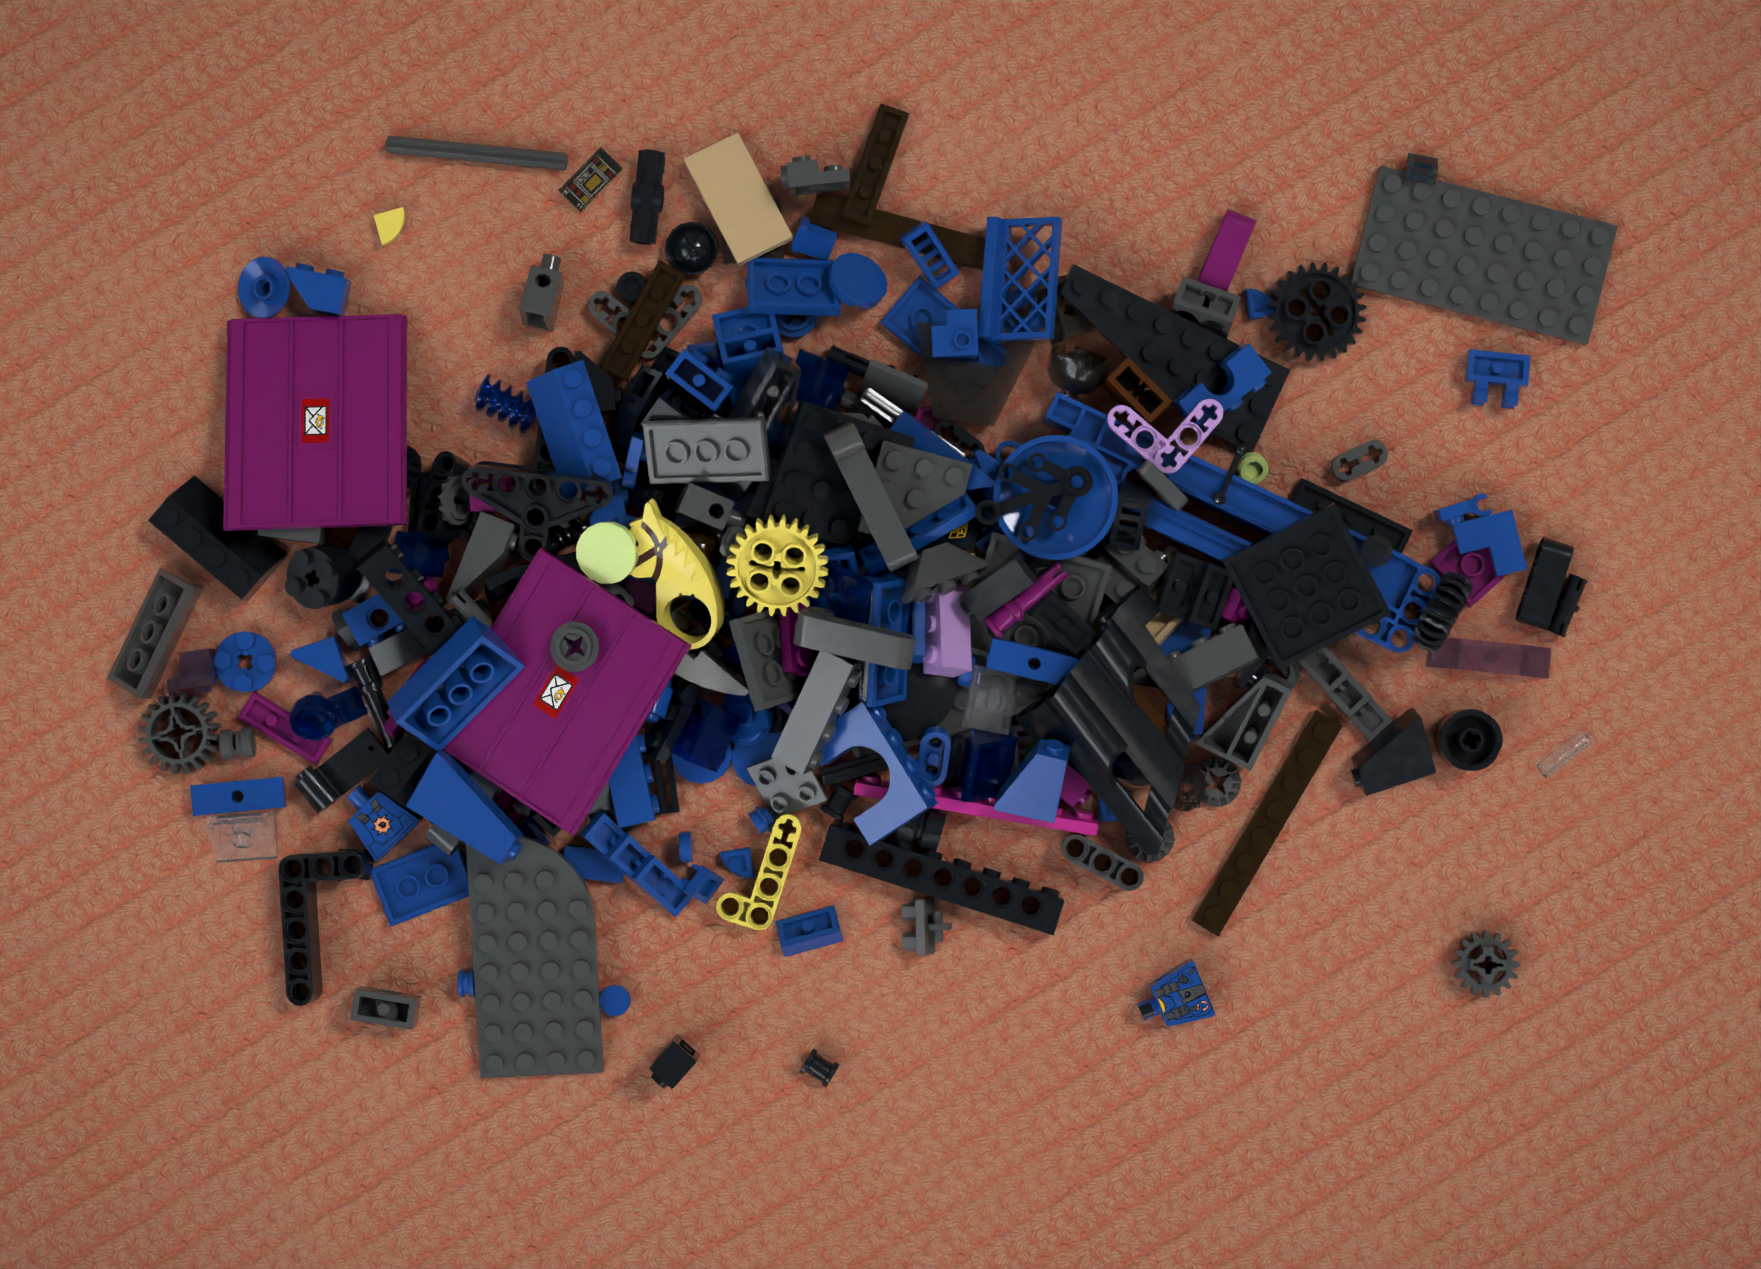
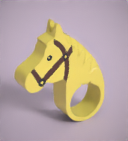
(677, 568)

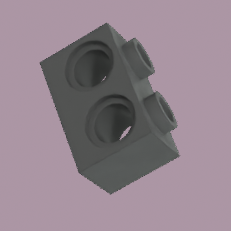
(1206, 306)

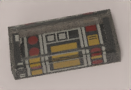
(590, 179)

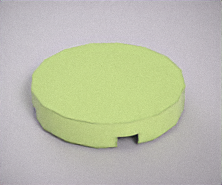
(607, 552)

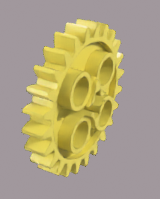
(780, 539)

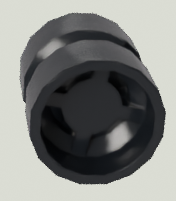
(924, 829)

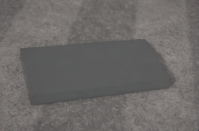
(707, 450)

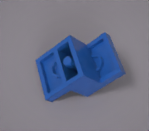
(742, 341)

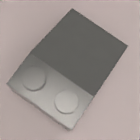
(489, 552)

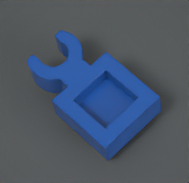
(635, 455)

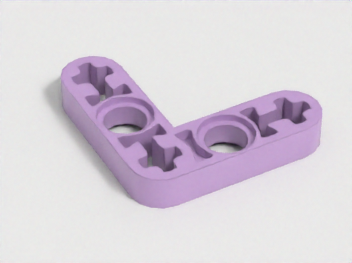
(1160, 443)

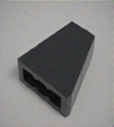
(999, 586)
(1394, 756)

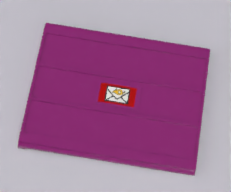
(316, 422)
(557, 731)

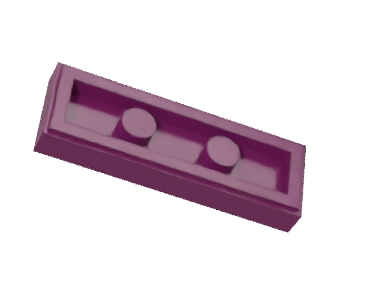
(274, 722)

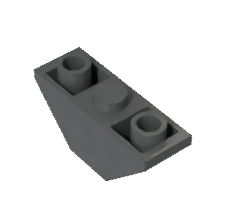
(940, 571)

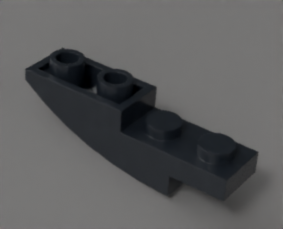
(638, 400)
(406, 647)

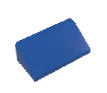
(809, 931)

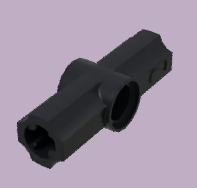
(647, 197)

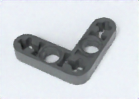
(613, 304)

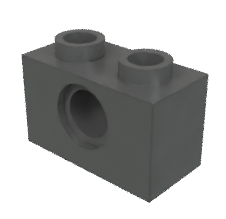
(385, 1007)

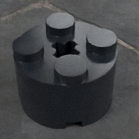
(321, 576)
(1483, 748)

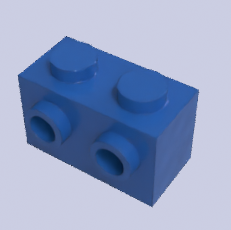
(700, 380)

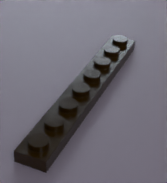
(1266, 822)

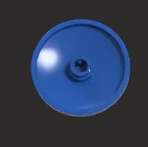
(1089, 515)

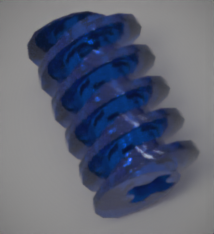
(505, 404)

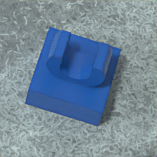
(703, 883)

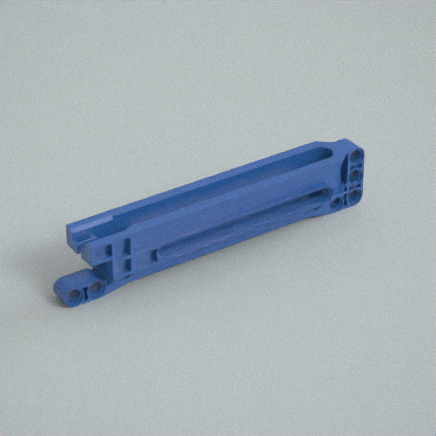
(1243, 503)

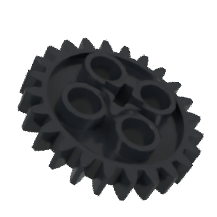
(1339, 296)

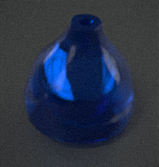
(313, 717)

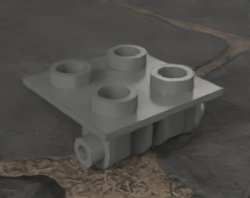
(784, 788)

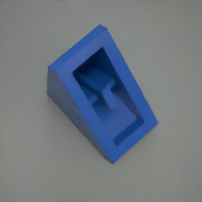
(326, 657)

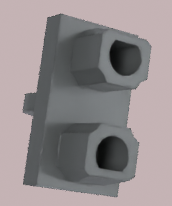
(928, 926)

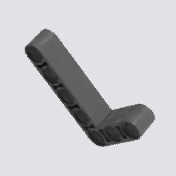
(870, 496)

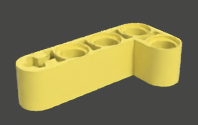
(767, 870)

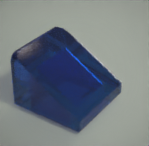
(348, 706)

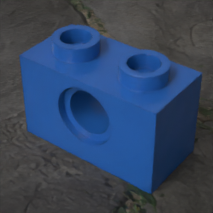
(362, 624)

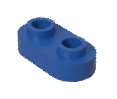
(934, 754)

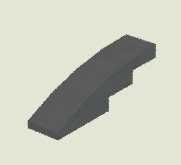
(1345, 692)

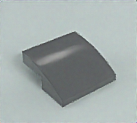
(895, 386)

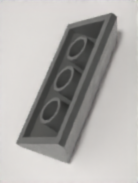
(154, 634)

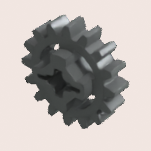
(1485, 978)

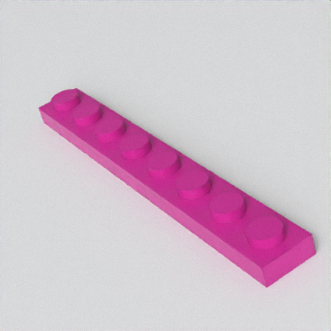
(1079, 821)

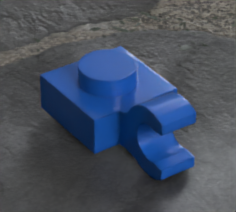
(1454, 513)

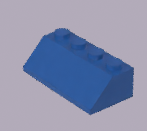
(573, 425)
(454, 684)

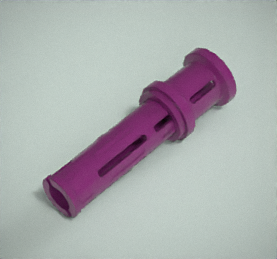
(1015, 608)

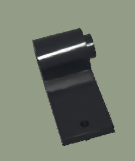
(342, 771)

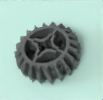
(176, 719)

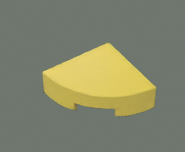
(390, 224)

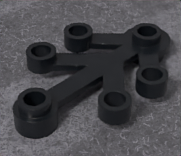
(1039, 494)

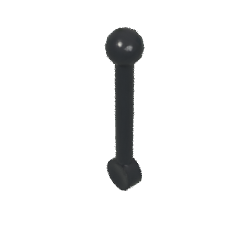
(1220, 497)

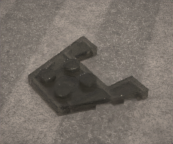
(968, 389)

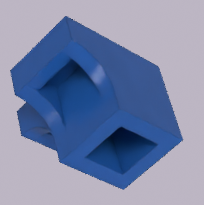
(958, 337)

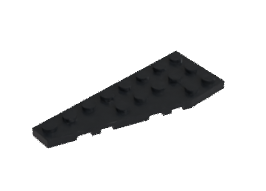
(1172, 350)

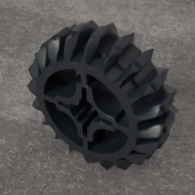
(1442, 611)

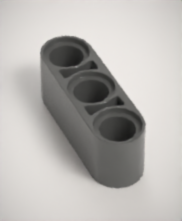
(1112, 872)

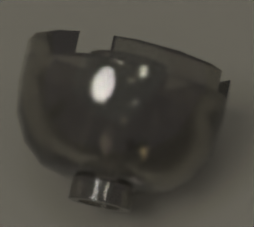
(1076, 370)

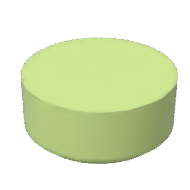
(1252, 467)

